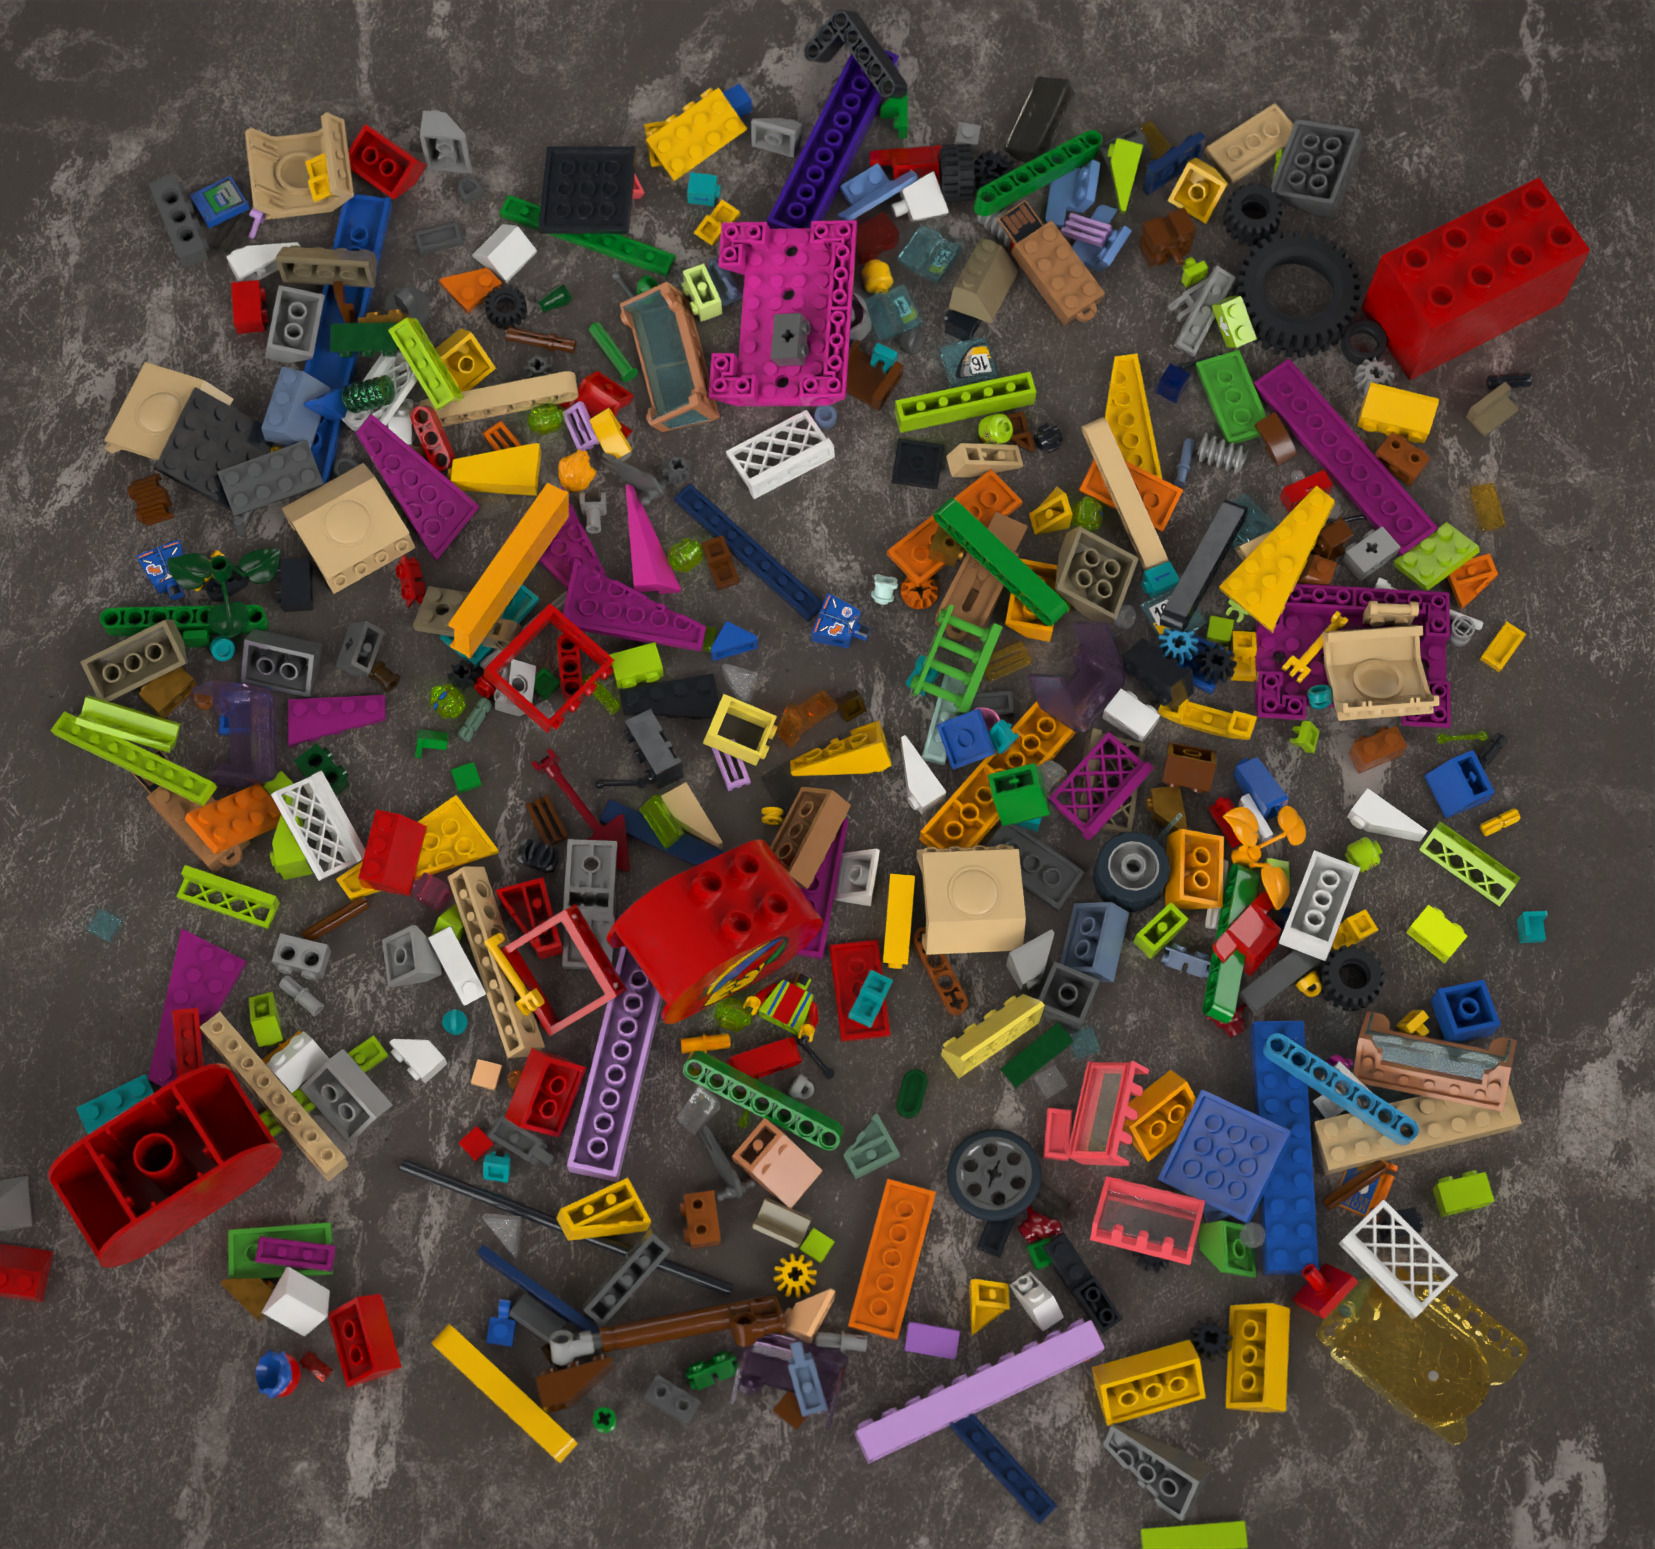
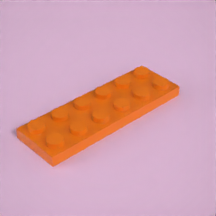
(981, 499)
(892, 1259)

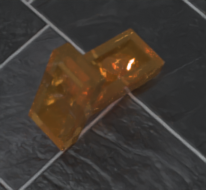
(801, 718)

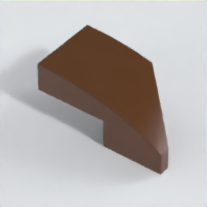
(346, 309)
(1021, 434)

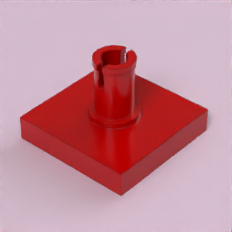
(1324, 1289)

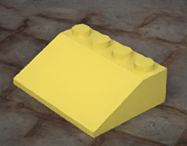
(992, 1034)

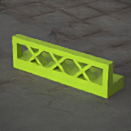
(425, 363)
(128, 724)
(1474, 856)
(230, 888)

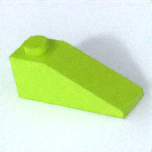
(1123, 166)

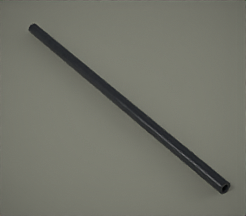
(551, 1222)

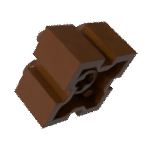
(1167, 238)

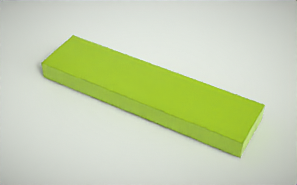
(1203, 1536)

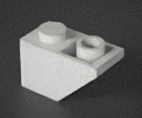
(401, 421)
(420, 1056)
(1037, 1301)

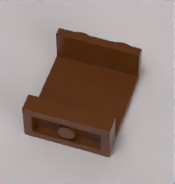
(870, 383)

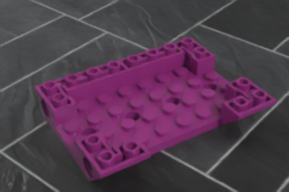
(1307, 617)

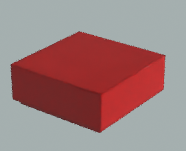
(476, 1144)

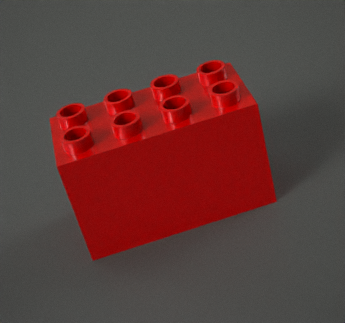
(1474, 278)

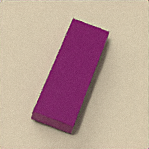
(295, 1254)

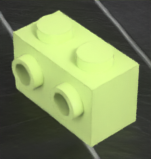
(702, 293)

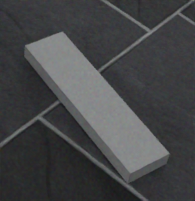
(1202, 312)

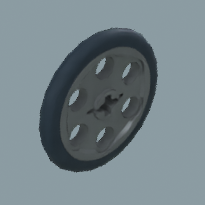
(1015, 1200)

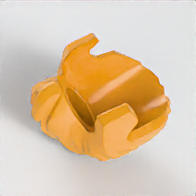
(576, 471)

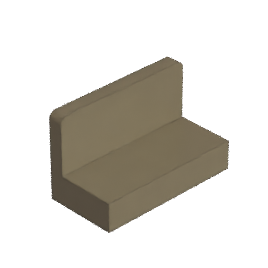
(1492, 410)
(782, 1222)

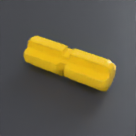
(1496, 823)

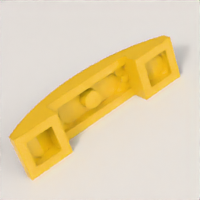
(1211, 720)

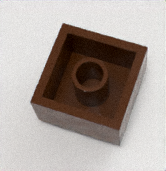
(1189, 767)

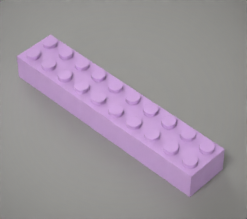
(616, 1075)
(979, 1391)

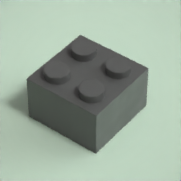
(1067, 996)

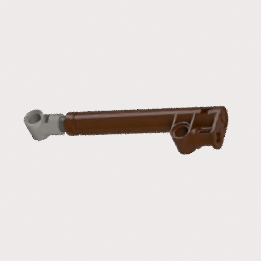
(744, 1318)

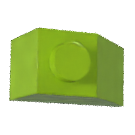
(265, 1019)

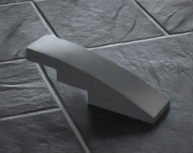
(1278, 979)

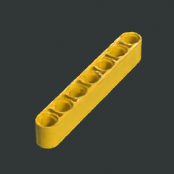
(504, 1393)

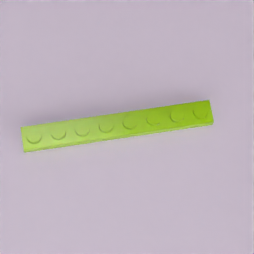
(136, 760)

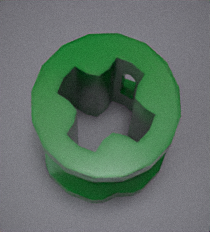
(612, 1420)

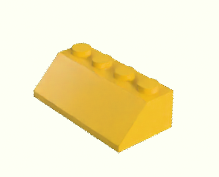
(1258, 1357)
(1149, 1382)

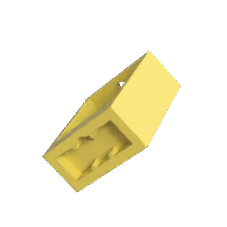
(747, 713)

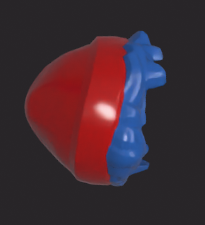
(277, 1374)

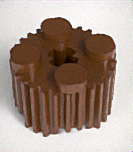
(151, 500)

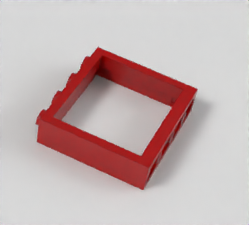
(578, 637)
(592, 954)

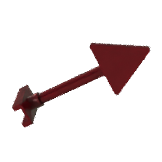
(612, 831)

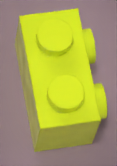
(1437, 933)

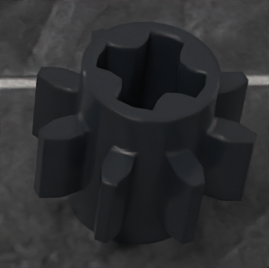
(1048, 438)
(468, 678)

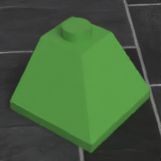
(1223, 1247)

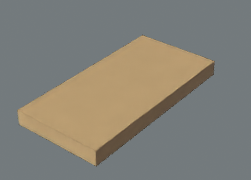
(1250, 143)

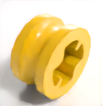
(772, 816)

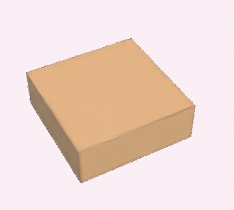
(486, 1074)

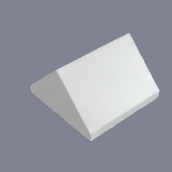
(505, 251)
(857, 877)
(298, 1302)

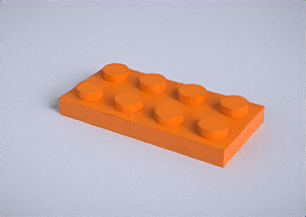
(1157, 494)
(235, 818)

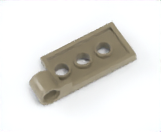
(437, 598)

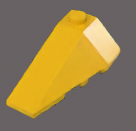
(859, 753)

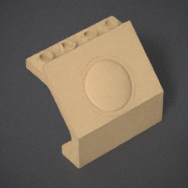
(281, 175)
(154, 409)
(349, 527)
(1377, 672)
(972, 899)

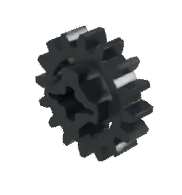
(995, 167)

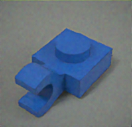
(501, 1329)

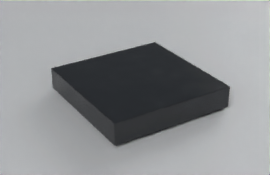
(917, 463)

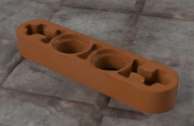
(936, 973)

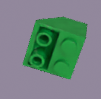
(1019, 794)

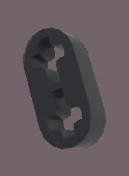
(232, 586)

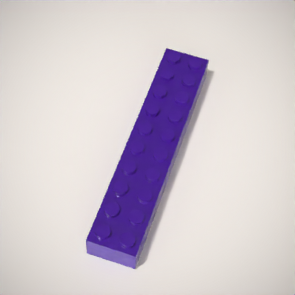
(829, 149)

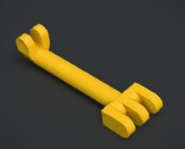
(1337, 622)
(529, 1000)

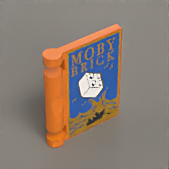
(1370, 1195)

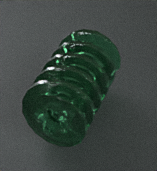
(368, 394)

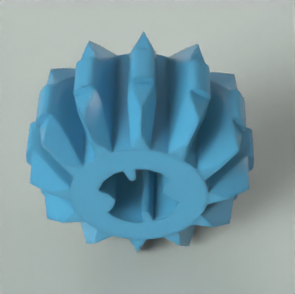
(1168, 642)

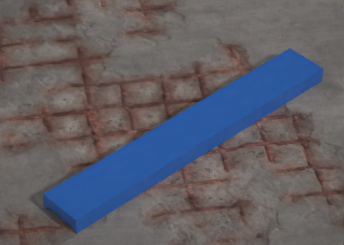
(360, 227)

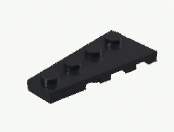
(677, 698)

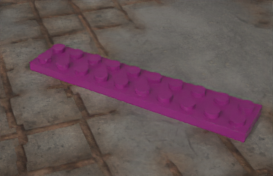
(1344, 456)

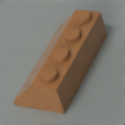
(809, 832)

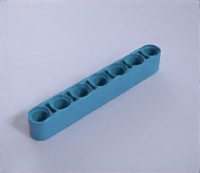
(1353, 1089)

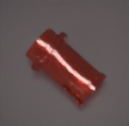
(315, 1366)

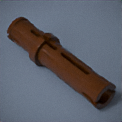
(551, 342)

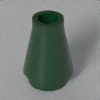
(555, 298)

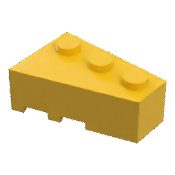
(605, 1213)

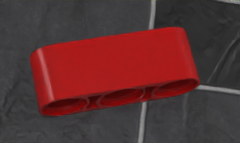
(424, 429)
(569, 658)
(767, 1058)

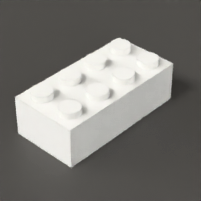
(1319, 905)

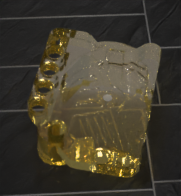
(1426, 1365)

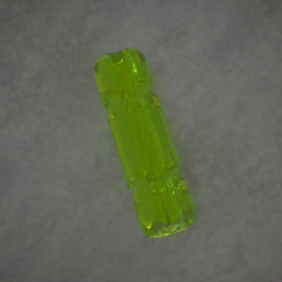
(605, 697)

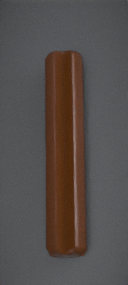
(335, 919)
(1354, 1185)

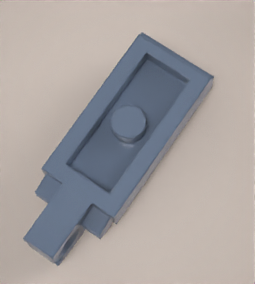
(806, 1381)

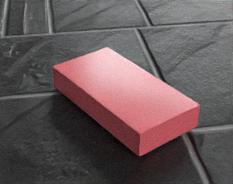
(1057, 1134)

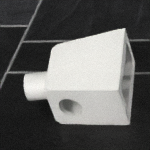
(921, 200)

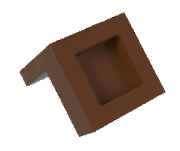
(789, 1410)

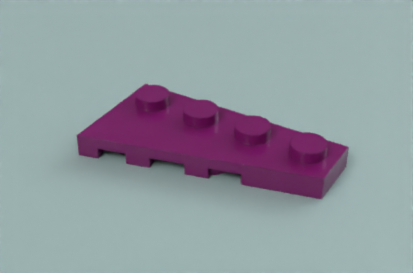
(326, 716)

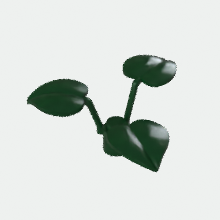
(225, 618)

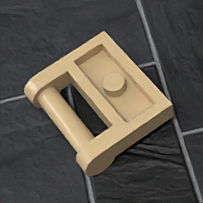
(1390, 614)

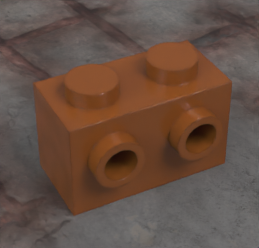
(1402, 458)
(1377, 749)
(701, 1219)

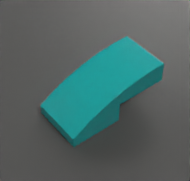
(870, 998)

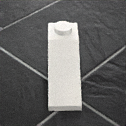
(255, 261)
(922, 786)
(1380, 817)
(457, 966)

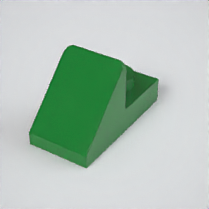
(897, 110)

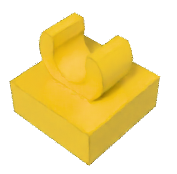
(1413, 1023)

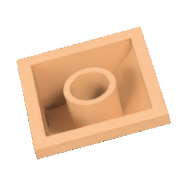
(808, 1315)

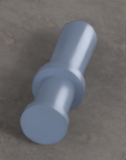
(1183, 467)

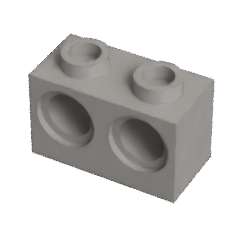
(303, 950)

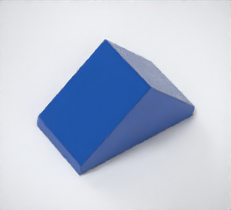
(328, 404)
(732, 641)

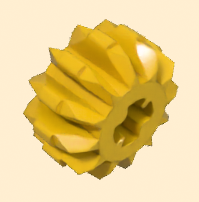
(803, 1279)

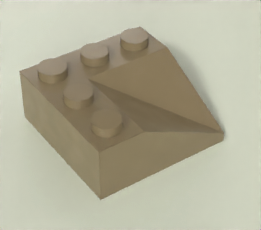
(1093, 574)

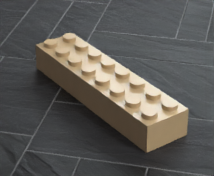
(1349, 1142)

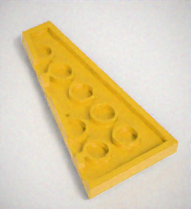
(1129, 415)
(1272, 570)
(449, 842)

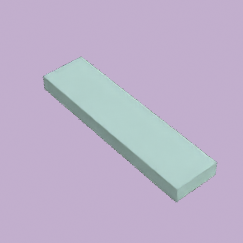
(944, 710)

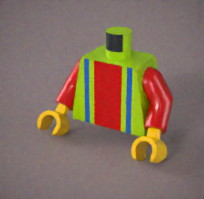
(787, 1006)

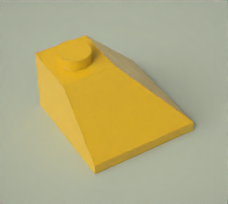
(1198, 189)

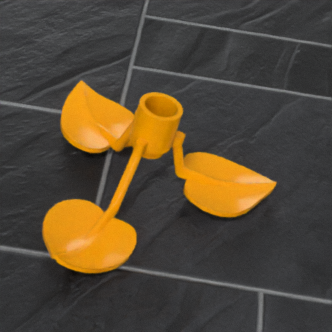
(1245, 827)

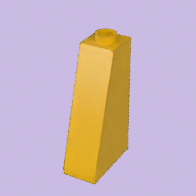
(499, 471)
(898, 920)

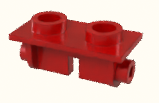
(408, 571)
(1217, 810)

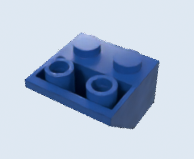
(1460, 784)

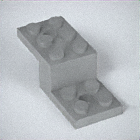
(592, 894)

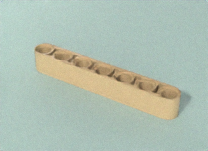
(506, 398)
(1124, 493)

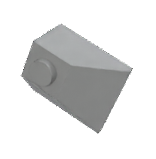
(776, 135)
(410, 958)
(1029, 961)
(15, 1204)

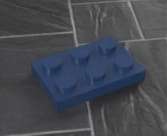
(1172, 163)

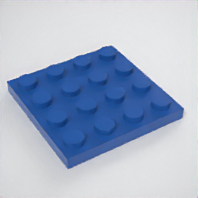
(1225, 1156)

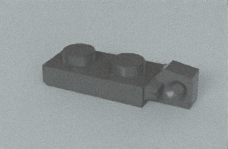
(520, 1142)

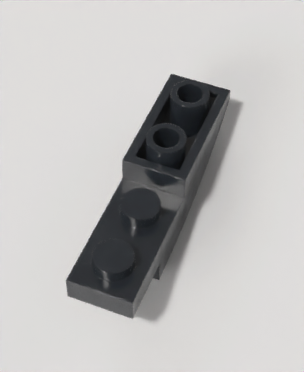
(1081, 1283)

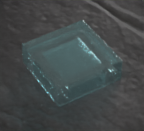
(104, 925)
(1084, 1043)

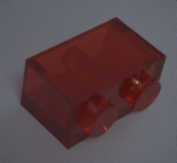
(875, 237)

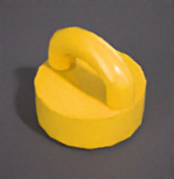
(1308, 980)

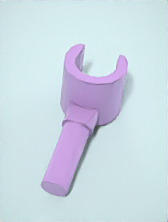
(259, 218)

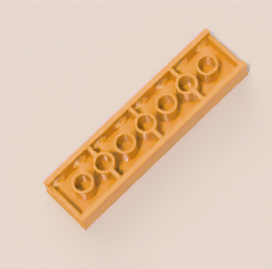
(509, 569)
(971, 809)

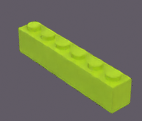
(965, 402)

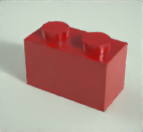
(248, 307)

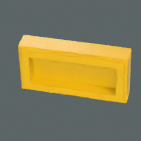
(1503, 646)

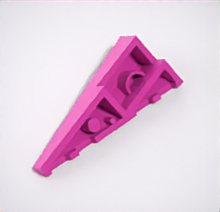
(649, 561)

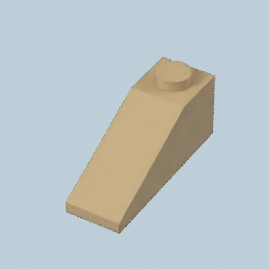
(977, 459)
(691, 815)

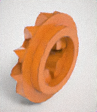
(913, 598)

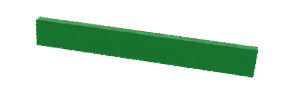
(611, 245)

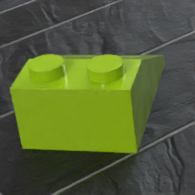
(286, 852)

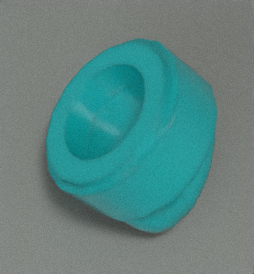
(222, 648)
(1320, 694)
(455, 1022)

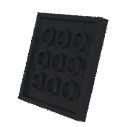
(587, 190)
(207, 440)

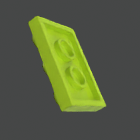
(1436, 556)

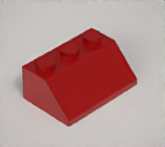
(384, 162)
(392, 853)
(545, 1093)
(24, 1272)
(364, 1340)

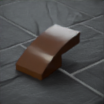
(1276, 438)
(720, 563)

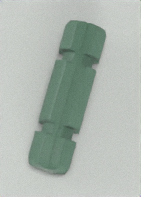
(475, 719)

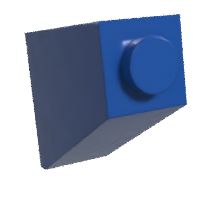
(1261, 786)

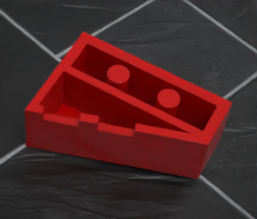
(529, 908)

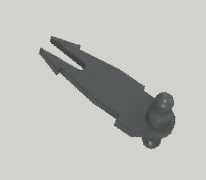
(636, 478)
(735, 1187)

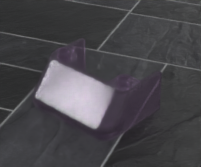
(1090, 687)
(251, 732)
(768, 1364)

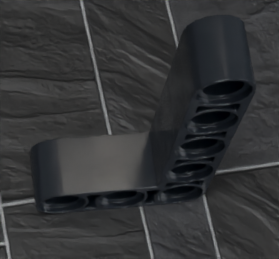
(850, 29)

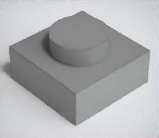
(968, 134)

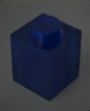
(1173, 383)

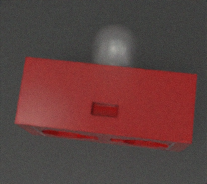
(1302, 486)

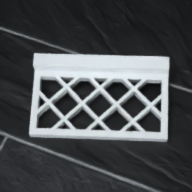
(391, 367)
(793, 466)
(332, 819)
(1382, 1275)

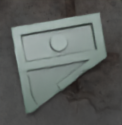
(871, 1149)

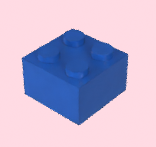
(1465, 1012)

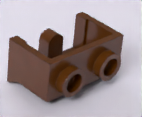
(1331, 540)

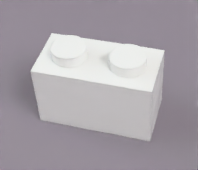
(1131, 715)
(297, 1061)

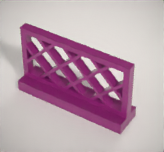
(1111, 803)

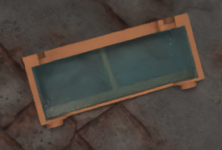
(670, 358)
(1433, 1065)

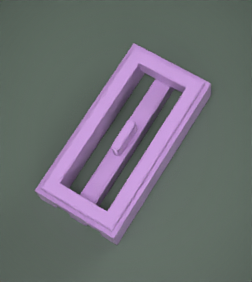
(1088, 227)
(573, 431)
(737, 783)

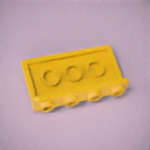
(695, 133)

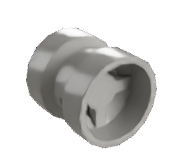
(1459, 636)

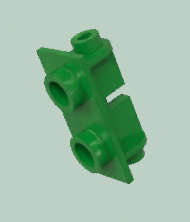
(702, 1371)

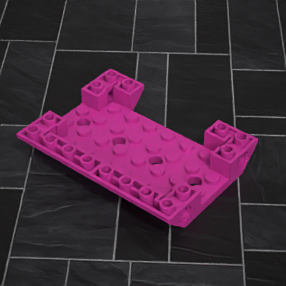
(823, 291)

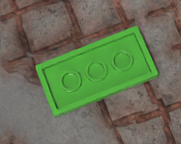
(1231, 396)
(244, 1244)

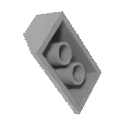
(444, 143)
(294, 325)
(346, 1096)

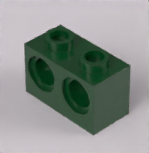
(327, 766)

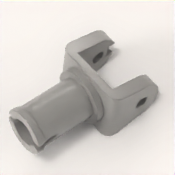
(593, 512)

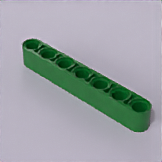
(1037, 173)
(1000, 562)
(151, 615)
(1225, 978)
(757, 1089)

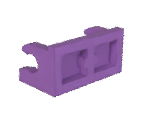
(932, 1340)

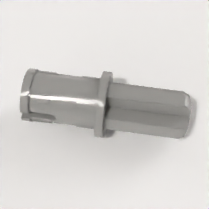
(301, 995)
(842, 1341)

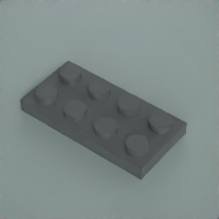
(270, 478)

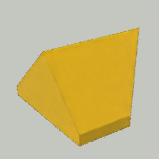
(1052, 513)
(987, 1302)

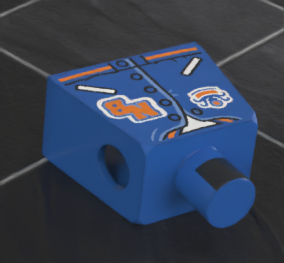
(156, 568)
(838, 624)

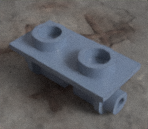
(724, 283)
(1178, 955)

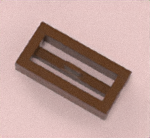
(538, 803)

